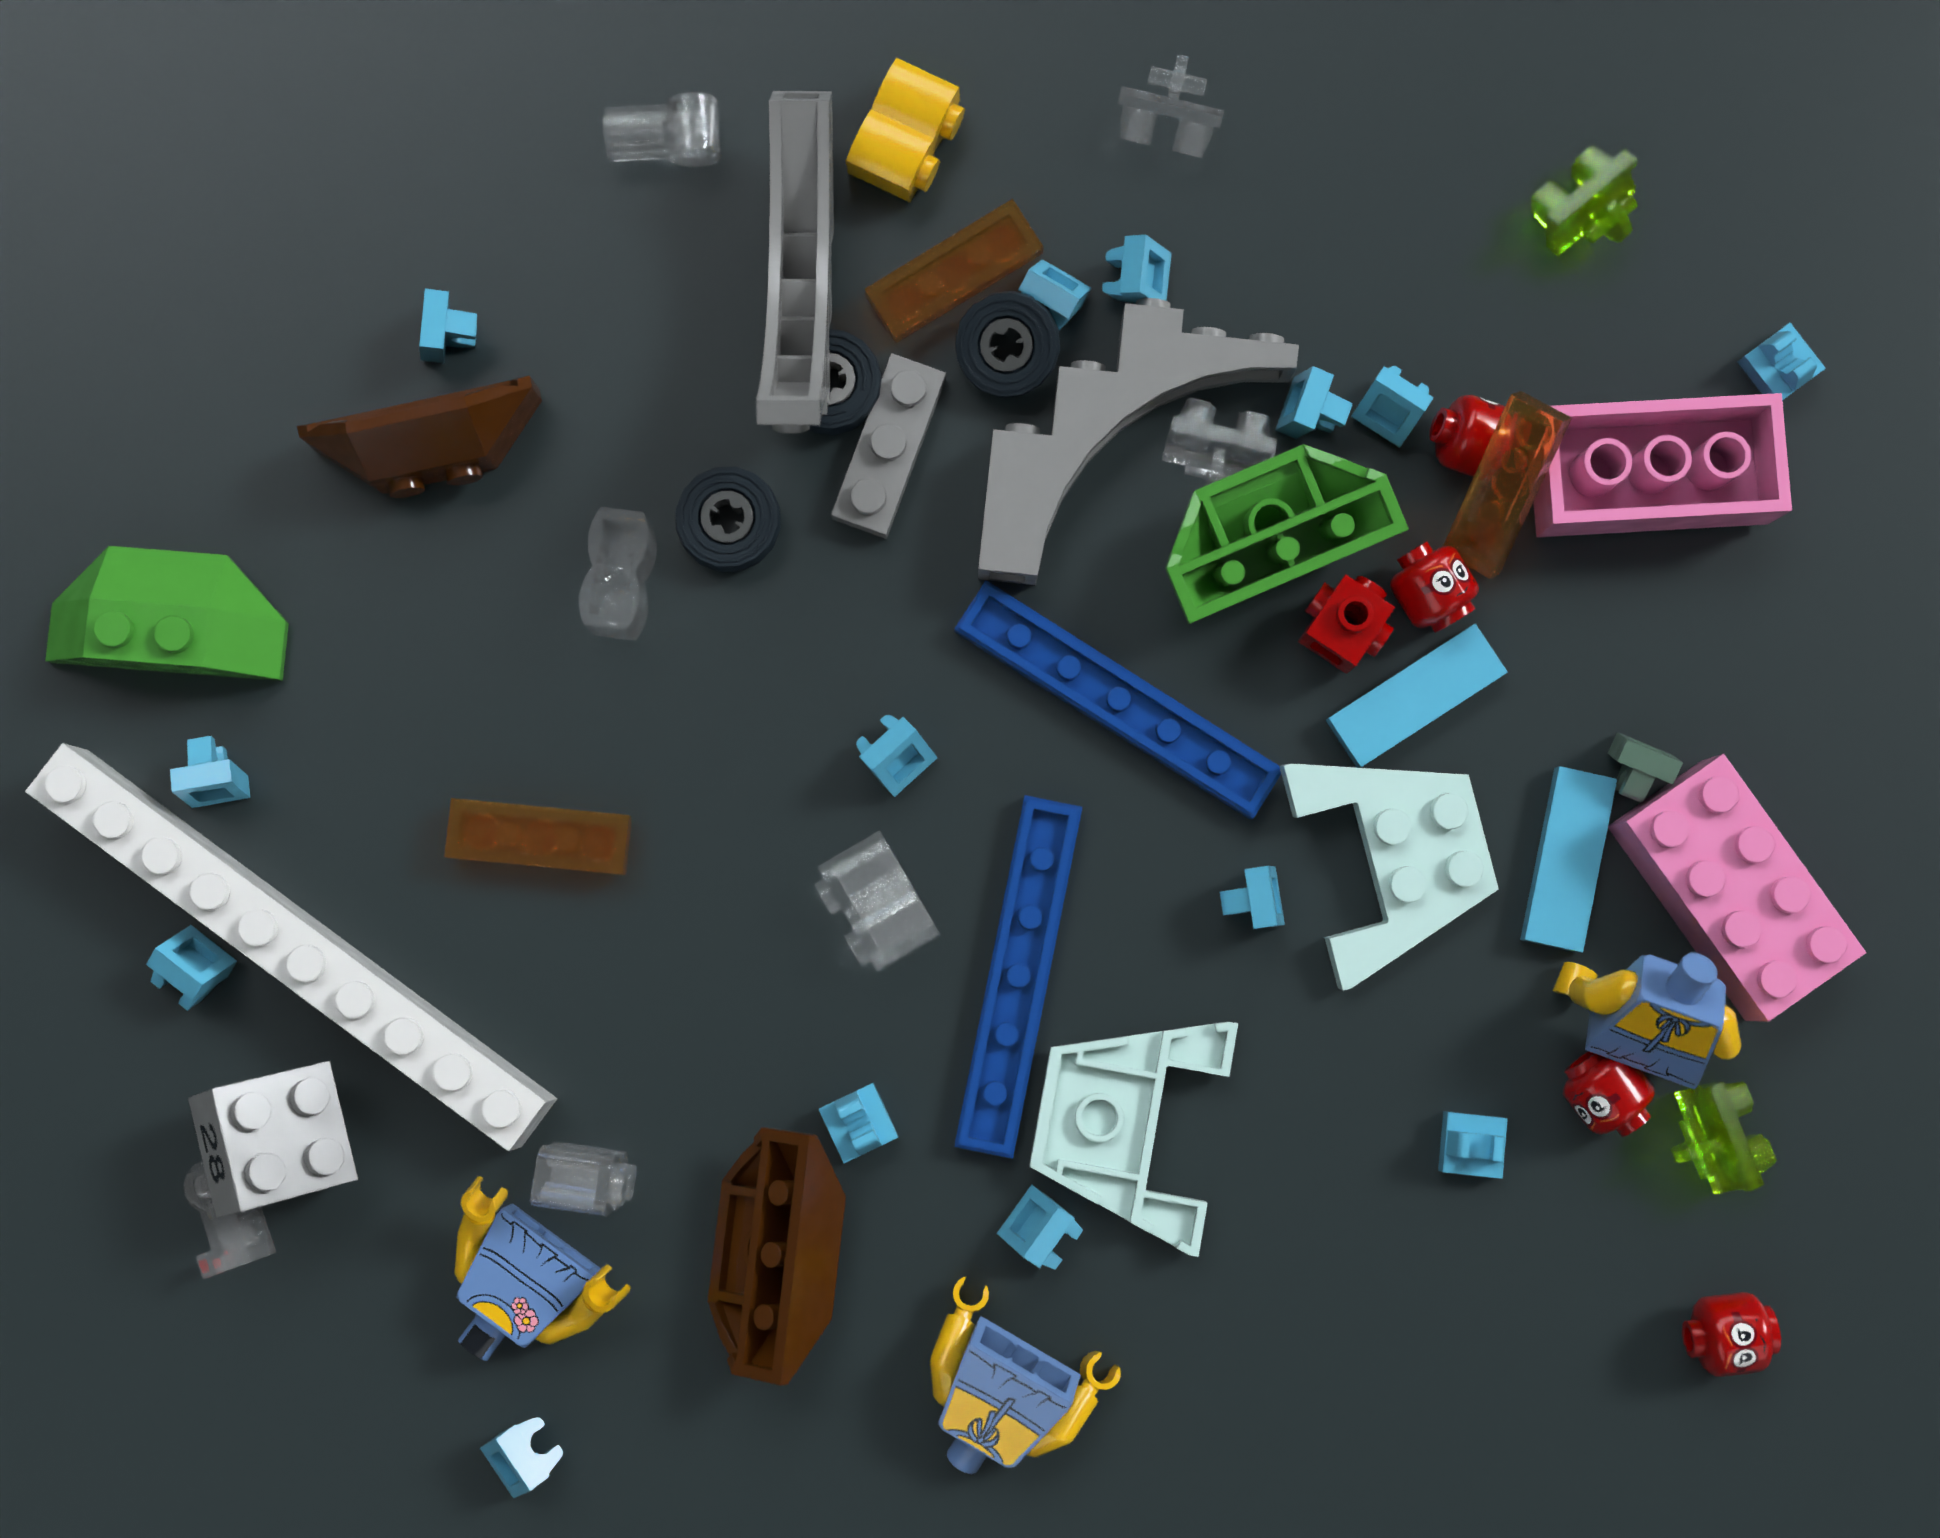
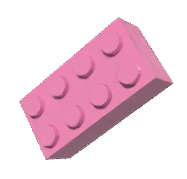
(1667, 466)
(1736, 889)

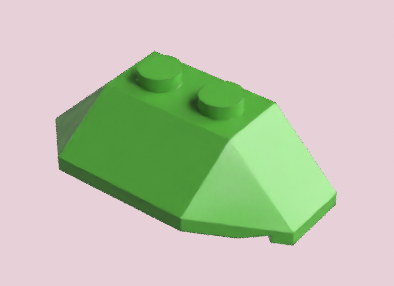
(1276, 527)
(167, 617)

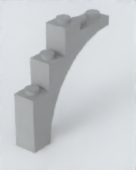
(799, 294)
(1091, 406)

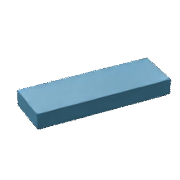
(1416, 696)
(1568, 859)

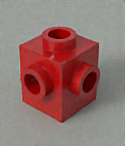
(1334, 636)

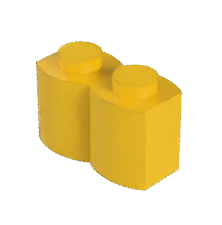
(905, 130)

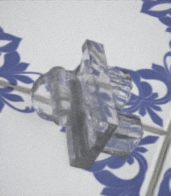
(1195, 121)
(1215, 450)

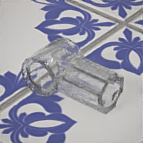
(680, 131)

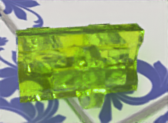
(1592, 209)
(1717, 1139)

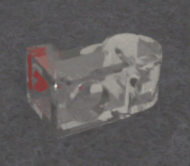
(232, 1237)

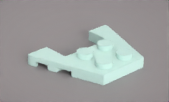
(1419, 847)
(1103, 1119)

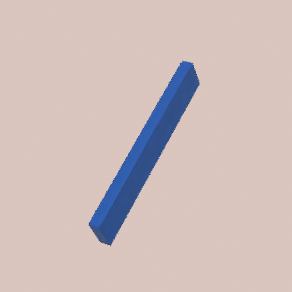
(1118, 700)
(1018, 977)

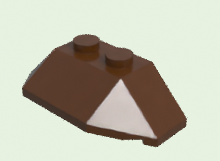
(428, 438)
(776, 1254)

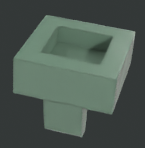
(1641, 766)

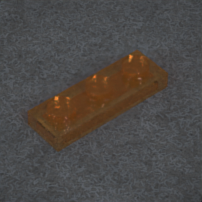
(954, 270)
(1506, 482)
(538, 836)

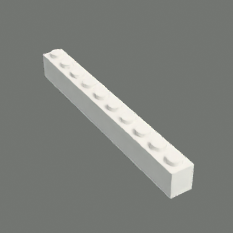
(292, 946)

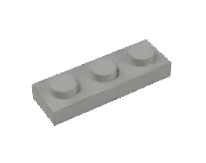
(889, 446)

